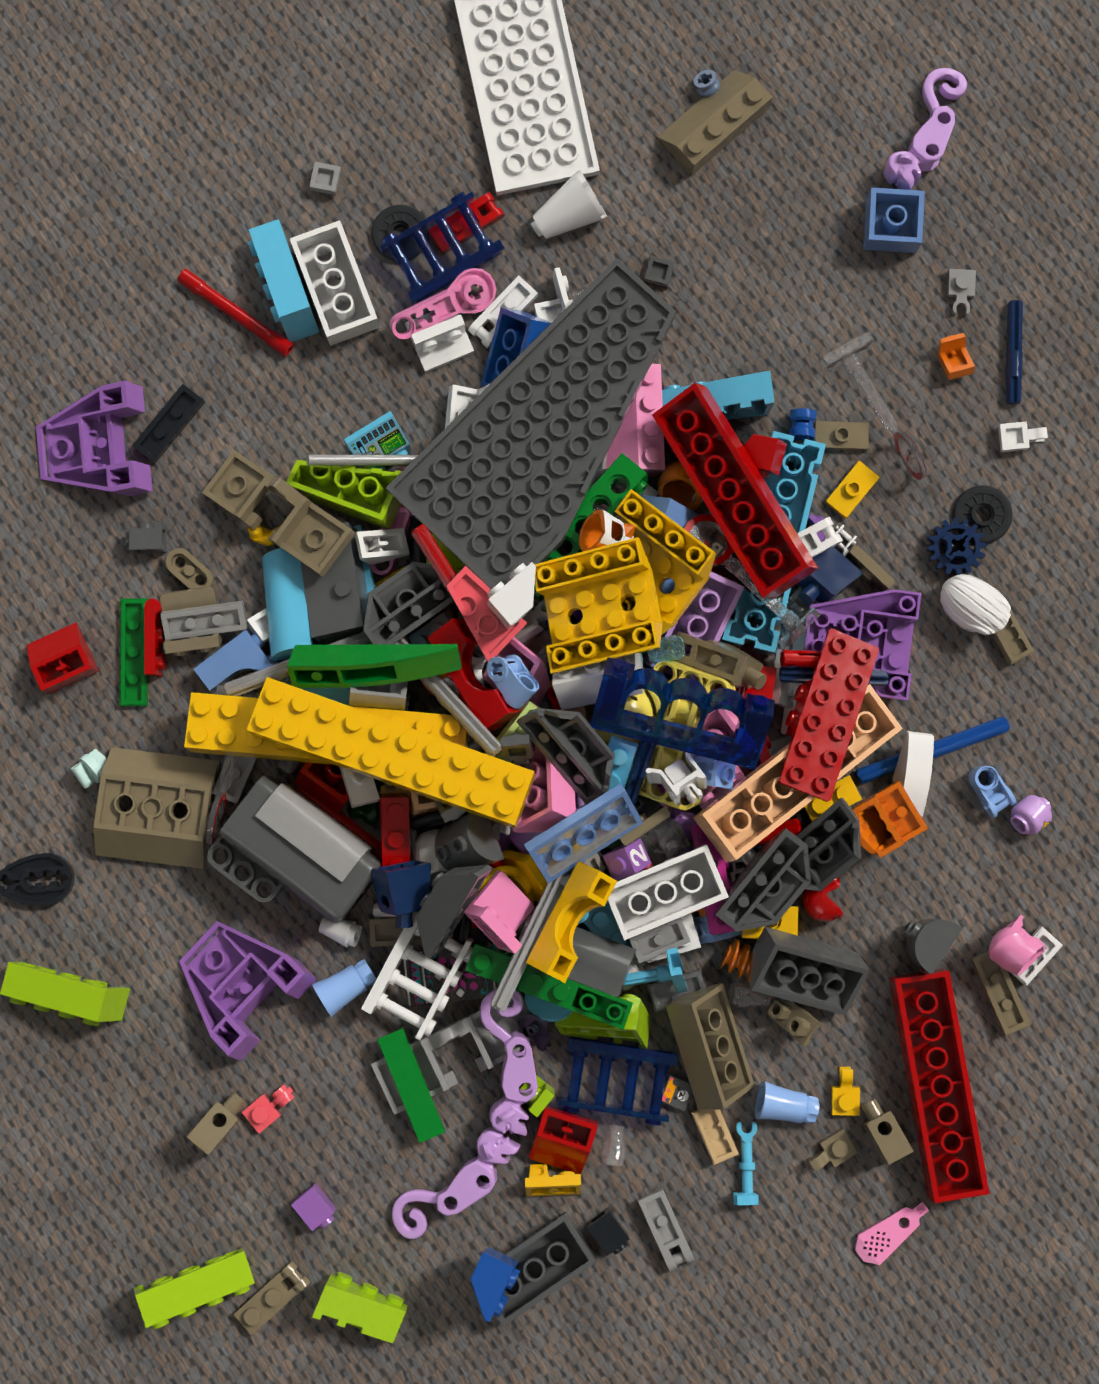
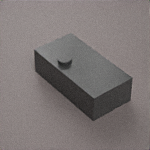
(339, 598)
(546, 1264)

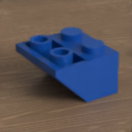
(491, 1279)

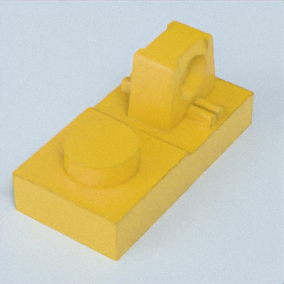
(542, 1185)

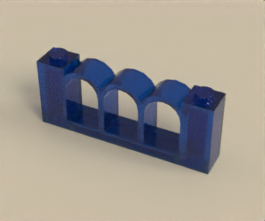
(742, 749)

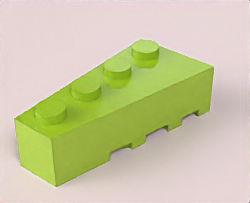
(348, 490)
(64, 993)

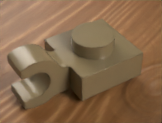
(836, 1149)

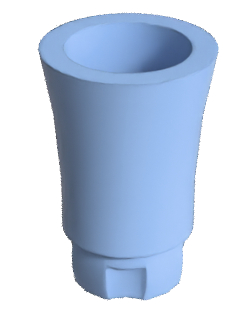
(344, 986)
(785, 1104)

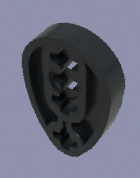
(39, 864)

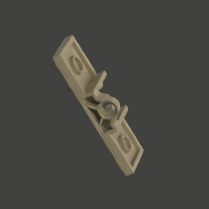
(306, 533)

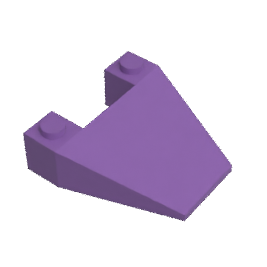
(89, 442)
(233, 979)

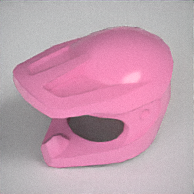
(1014, 948)

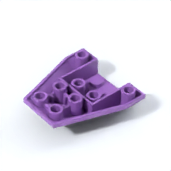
(878, 619)

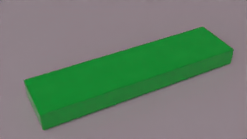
(132, 677)
(411, 1085)

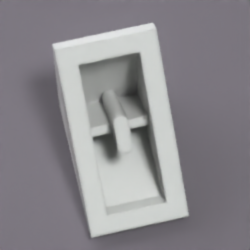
(381, 545)

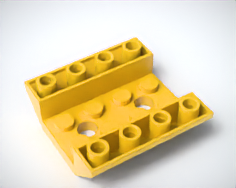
(671, 554)
(598, 585)

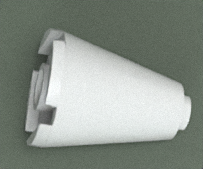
(568, 209)

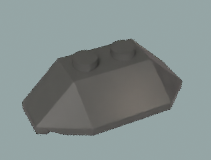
(404, 603)
(572, 749)
(832, 844)
(767, 884)
(446, 905)

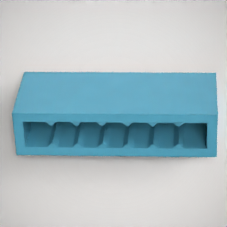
(285, 604)

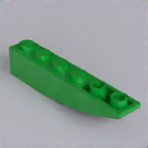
(369, 664)
(577, 997)

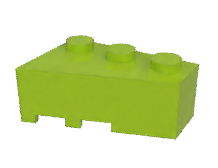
(635, 1030)
(361, 1307)

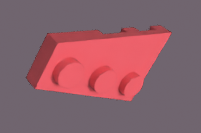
(471, 599)

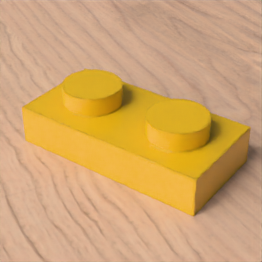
(843, 789)

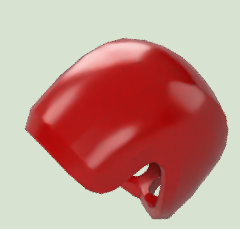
(820, 906)

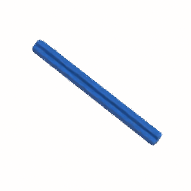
(941, 747)

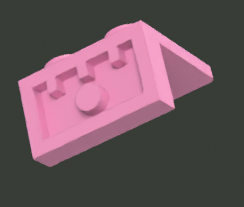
(500, 911)

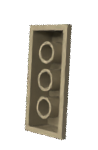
(716, 120)
(710, 1047)

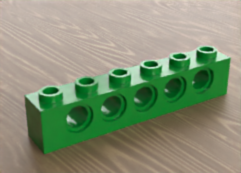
(620, 472)

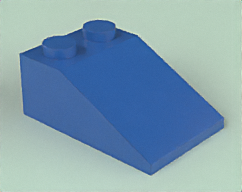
(512, 335)

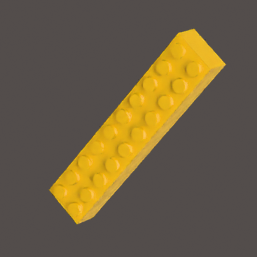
(220, 723)
(391, 752)

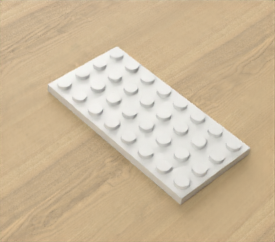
(526, 92)

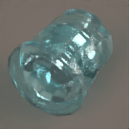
(670, 649)

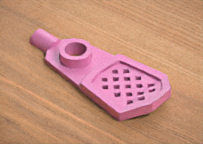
(891, 1230)

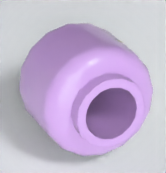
(1031, 815)

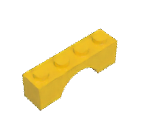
(583, 892)

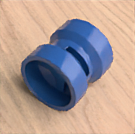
(802, 424)

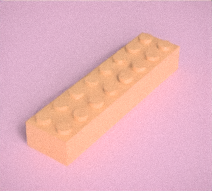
(762, 804)

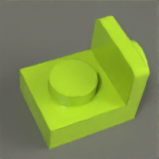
(542, 1098)

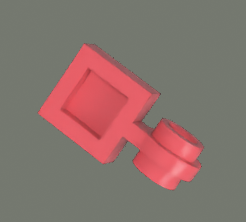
(263, 1111)

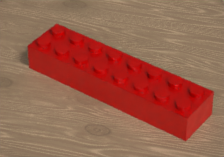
(734, 491)
(939, 1086)

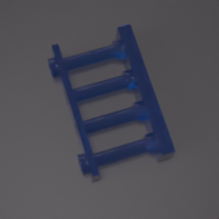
(441, 274)
(634, 1058)

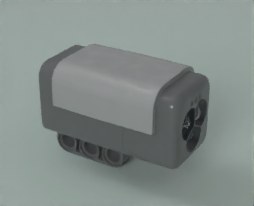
(295, 846)

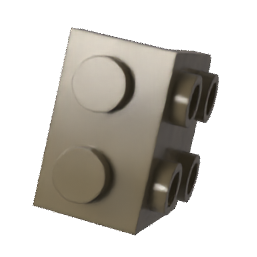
(189, 599)

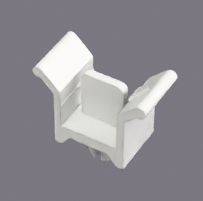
(682, 779)

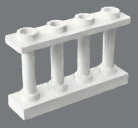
(391, 975)

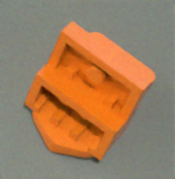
(888, 820)

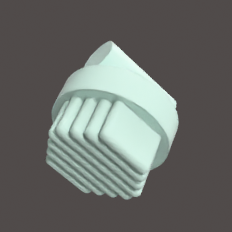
(89, 768)

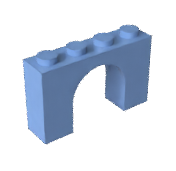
(237, 656)

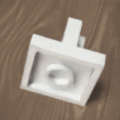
(441, 342)

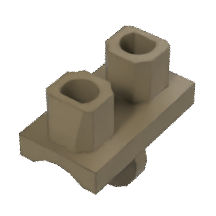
(794, 1020)

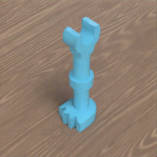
(747, 1196)

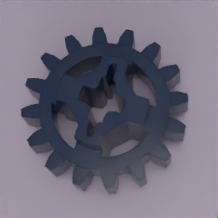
(964, 553)

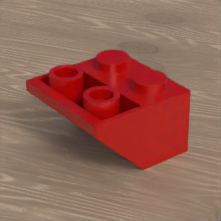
(61, 659)
(563, 1139)

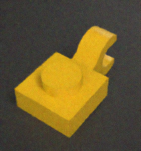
(845, 1097)

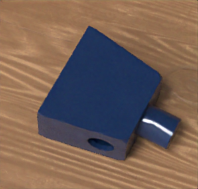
(831, 578)
(401, 889)

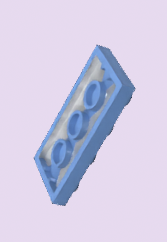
(584, 833)

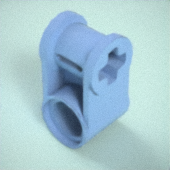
(515, 681)
(994, 794)

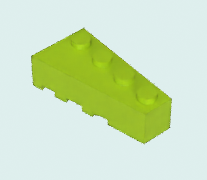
(194, 1288)

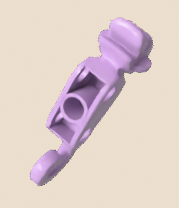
(931, 140)
(516, 1069)
(465, 1187)

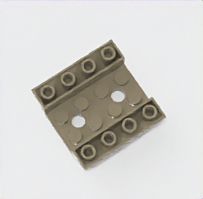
(150, 828)

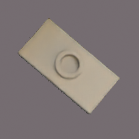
(715, 1135)

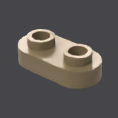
(191, 569)

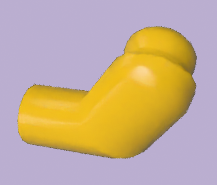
(261, 535)

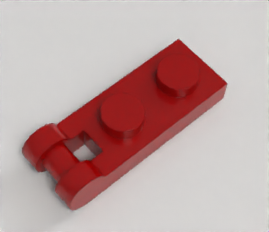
(460, 226)
(153, 638)

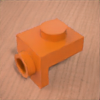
(955, 357)

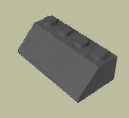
(806, 971)

